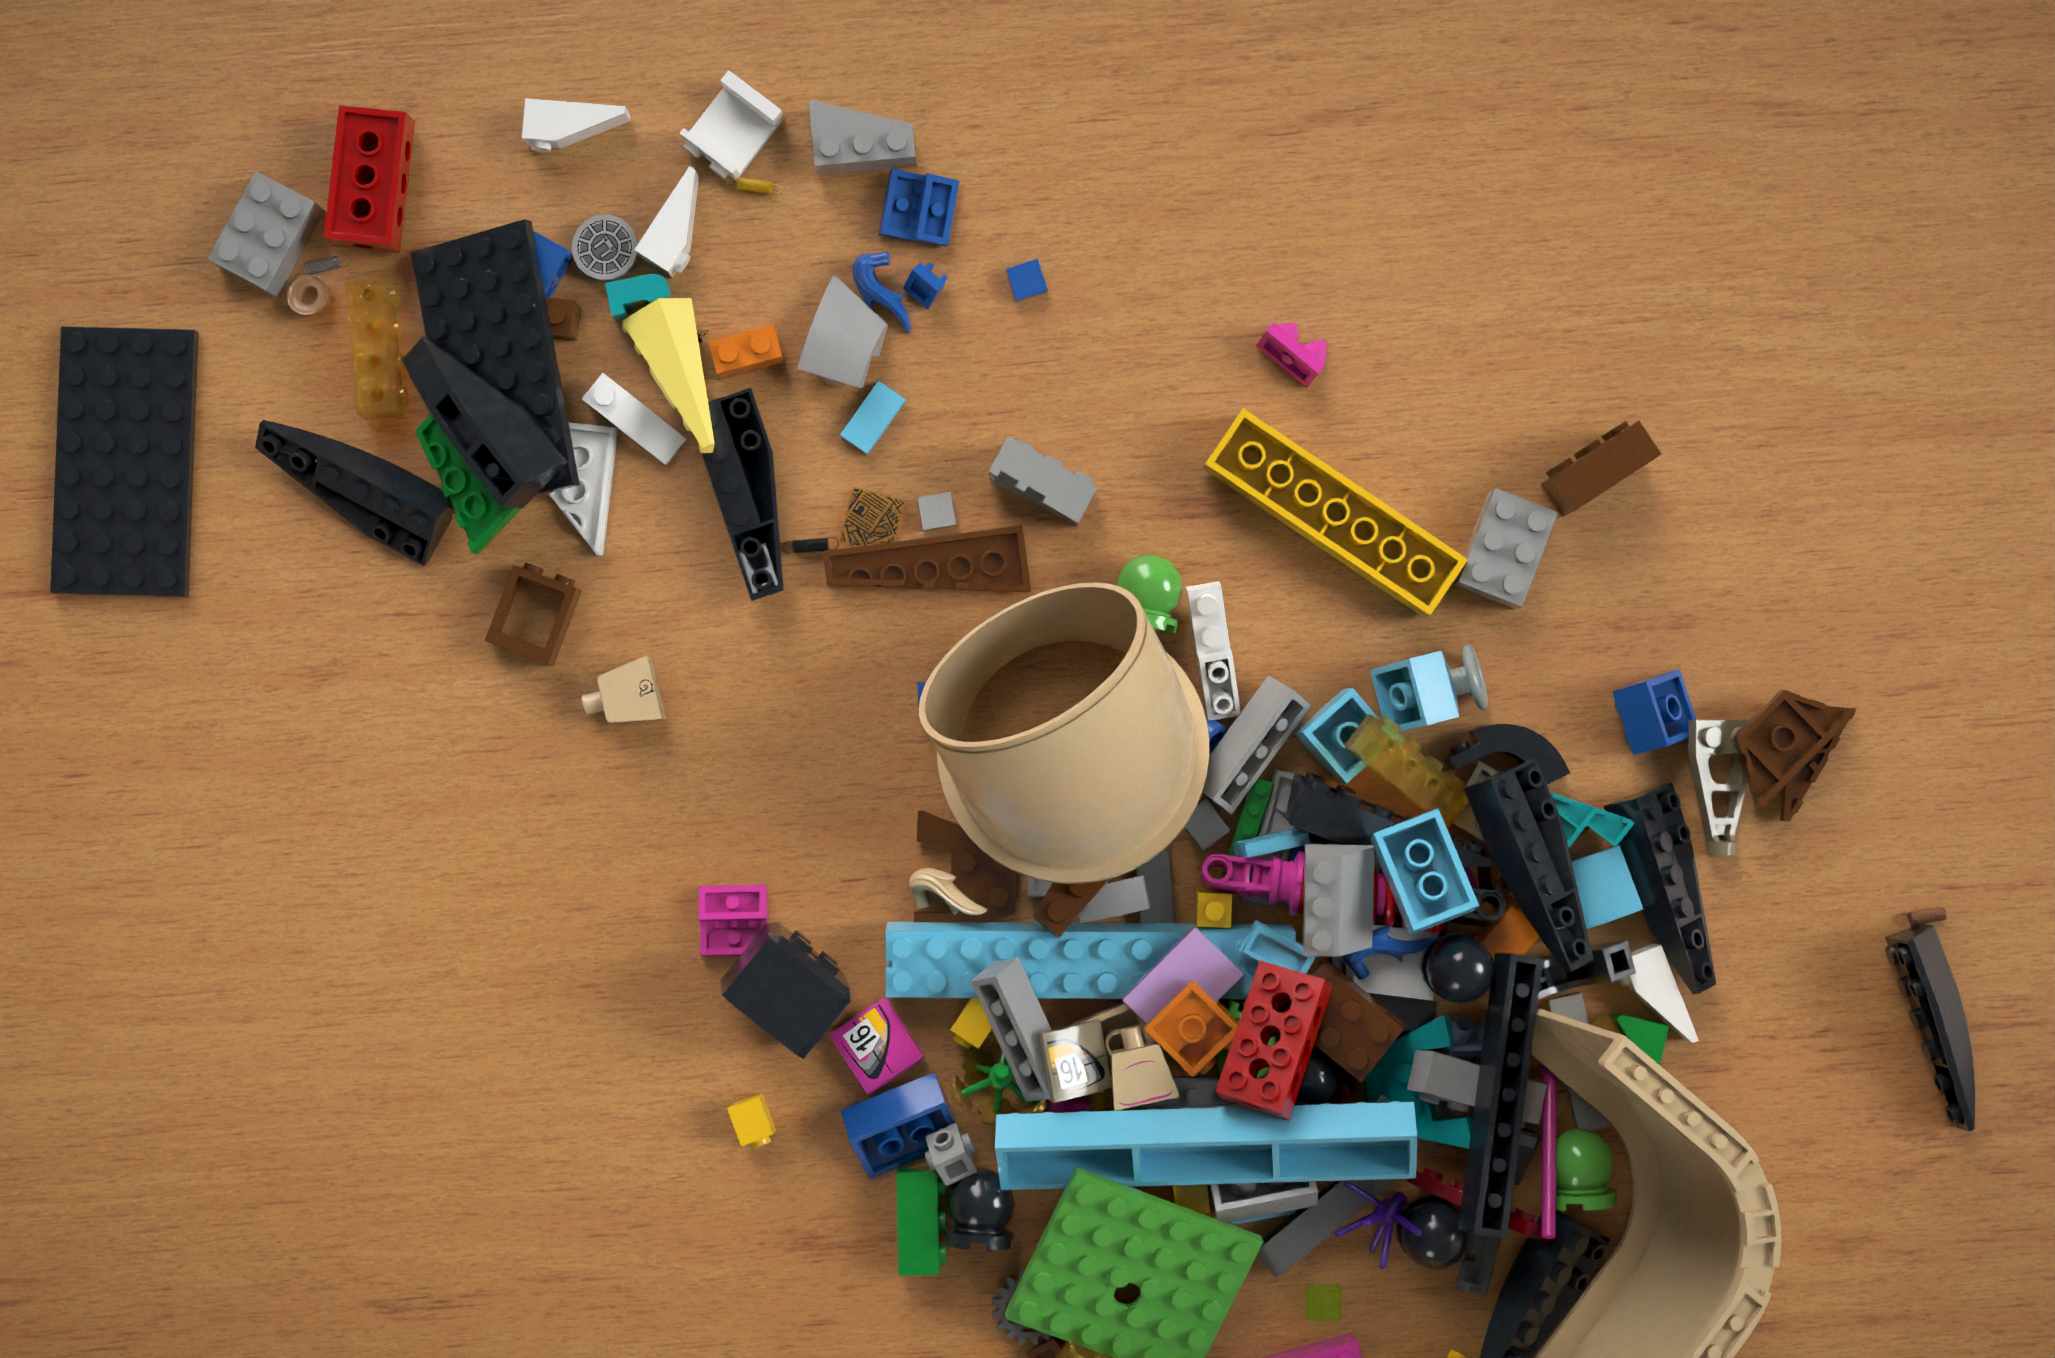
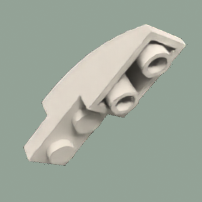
(1213, 650)

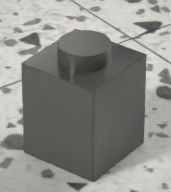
(1205, 825)

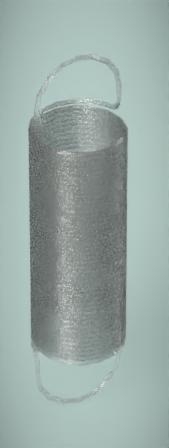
(322, 265)

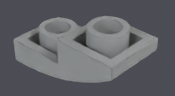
(1117, 899)

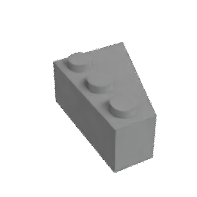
(858, 140)

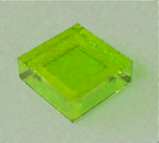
(1323, 1301)

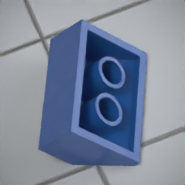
(894, 1124)

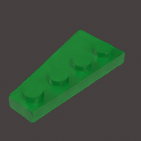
(473, 503)

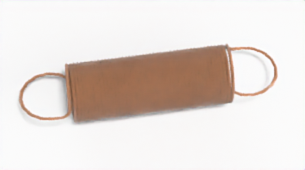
(1927, 916)

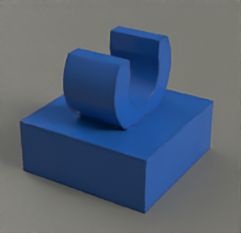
(924, 285)

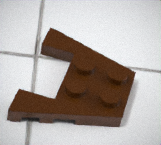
(975, 872)

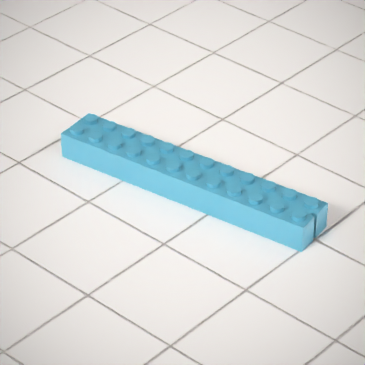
(1083, 963)
(1208, 1145)

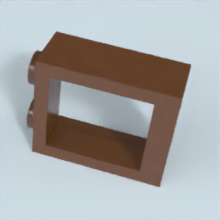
(550, 652)

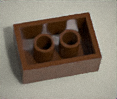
(1599, 466)
(1354, 1025)

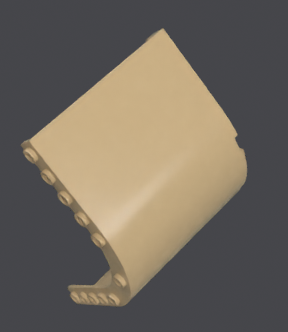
(1700, 1219)

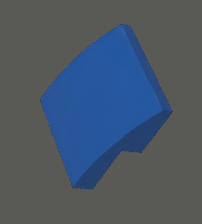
(918, 207)

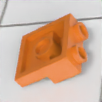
(1193, 1028)

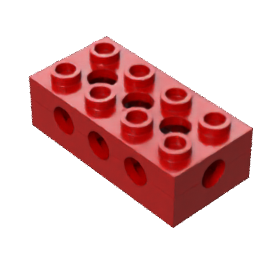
(353, 164)
(1261, 1021)

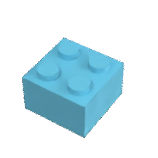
(1330, 730)

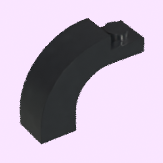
(1512, 740)
(1610, 963)

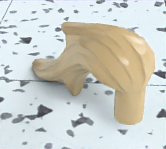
(942, 885)

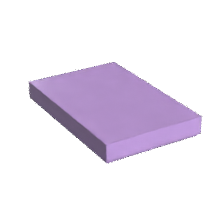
(1188, 959)

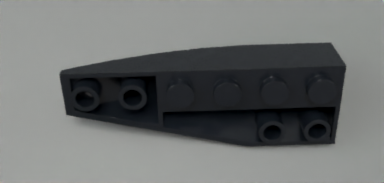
(484, 426)
(362, 488)
(746, 489)
(1351, 820)
(1533, 857)
(1667, 880)
(1938, 1015)
(1542, 1288)

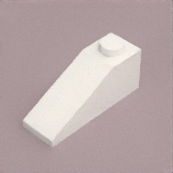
(563, 123)
(670, 234)
(634, 419)
(1658, 990)

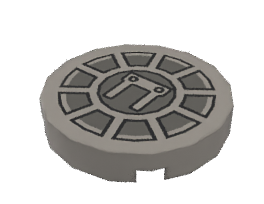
(605, 248)

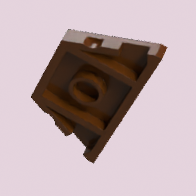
(1784, 741)

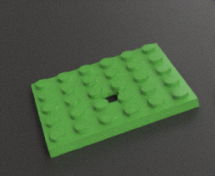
(1121, 1236)

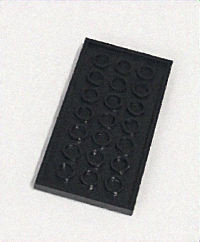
(491, 313)
(124, 461)

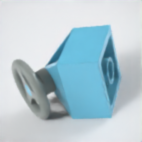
(1426, 690)

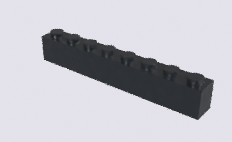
(1500, 1095)

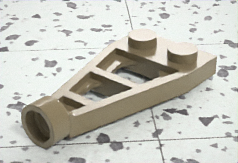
(1704, 740)

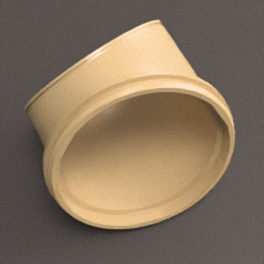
(1098, 781)

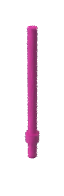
(1549, 1154)

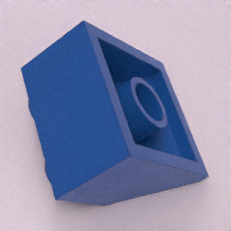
(1655, 711)

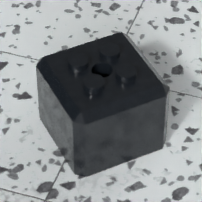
(787, 987)

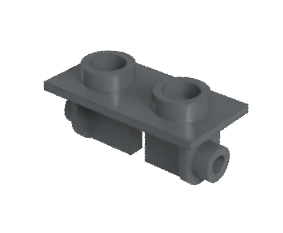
(1478, 1264)

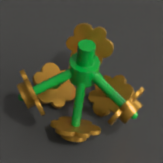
(983, 1072)

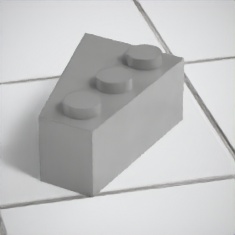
(1042, 480)

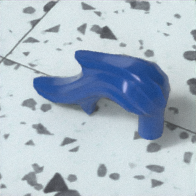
(874, 291)
(1384, 944)

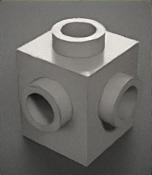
(948, 1147)

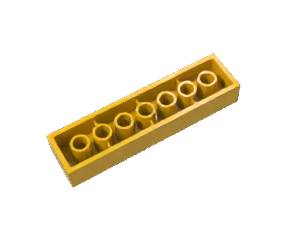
(1335, 514)

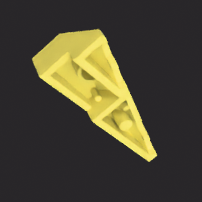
(670, 345)

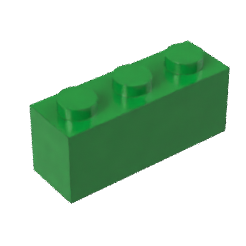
(920, 1221)

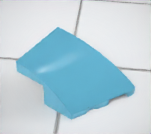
(1605, 887)

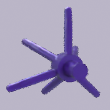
(1386, 1214)

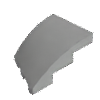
(842, 337)

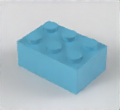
(1424, 872)

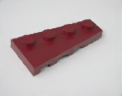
(1432, 1182)

